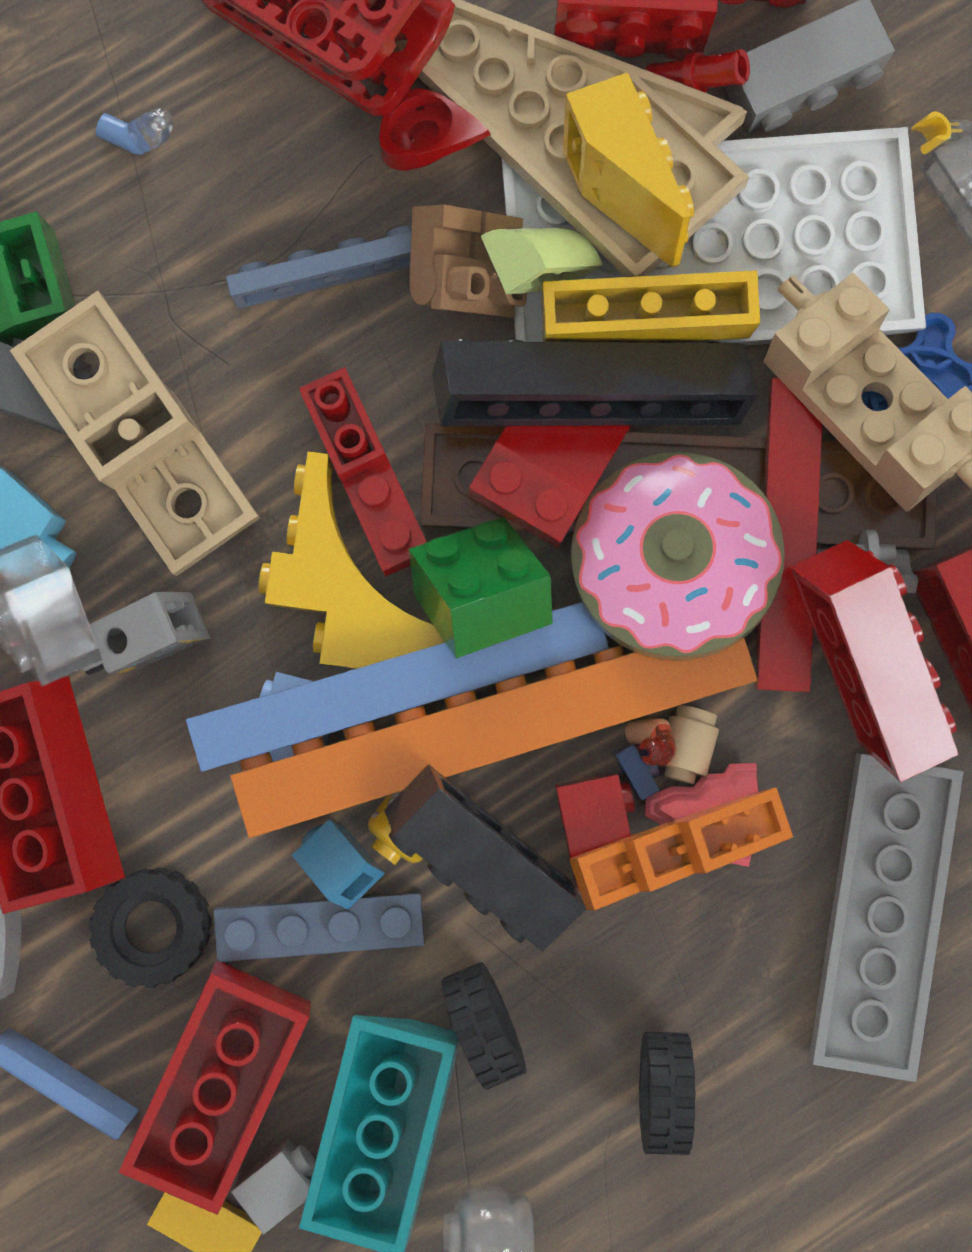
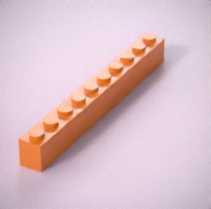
(475, 732)

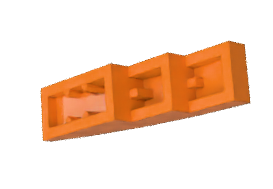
(681, 848)

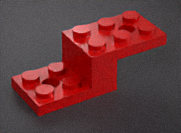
(643, 25)

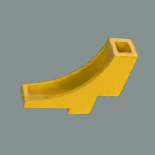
(324, 579)

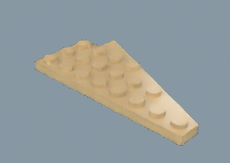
(518, 88)

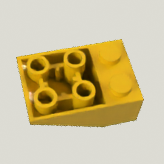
(625, 165)

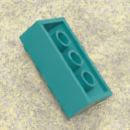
(380, 1132)

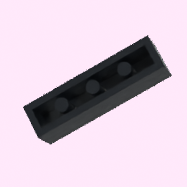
(482, 859)

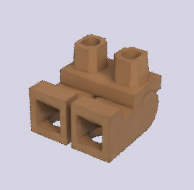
(452, 264)

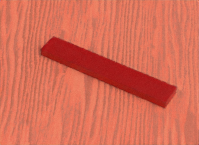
(793, 492)

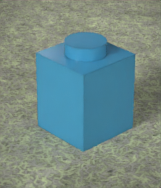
(337, 863)

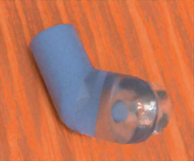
(138, 135)

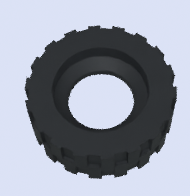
(110, 934)
(483, 1026)
(667, 1093)

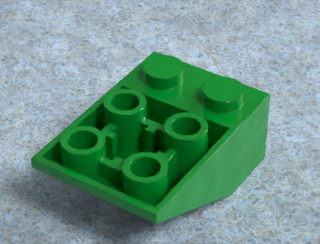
(31, 277)

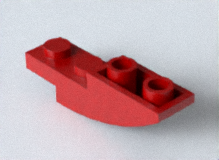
(363, 469)

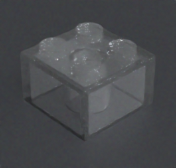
(42, 613)

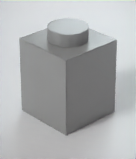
(275, 1184)

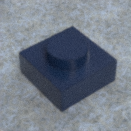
(636, 771)

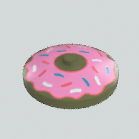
(677, 556)

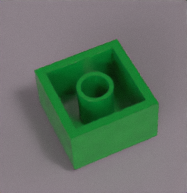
(481, 586)

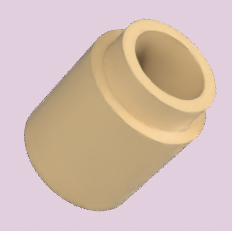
(695, 742)

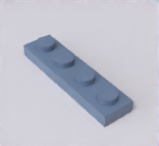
(310, 271)
(318, 927)

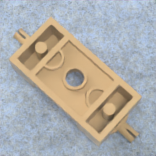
(836, 355)

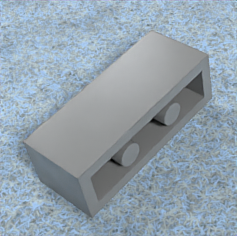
(813, 66)

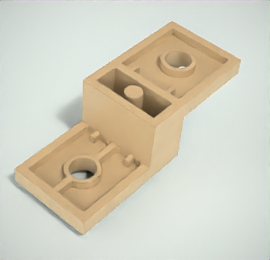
(134, 432)

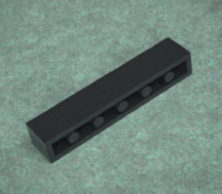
(591, 383)

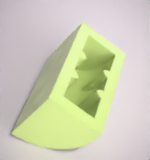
(538, 255)

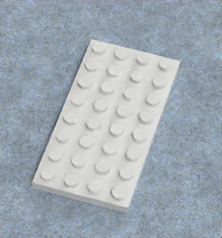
(807, 211)

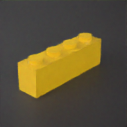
(652, 308)

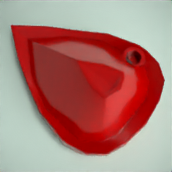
(422, 137)

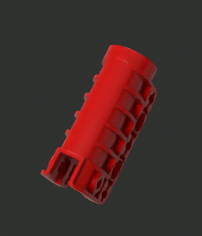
(356, 27)

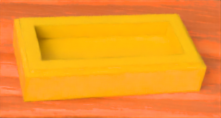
(203, 1230)

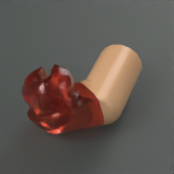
(656, 737)

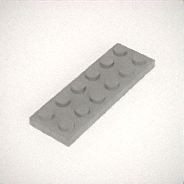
(885, 920)

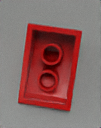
(545, 474)

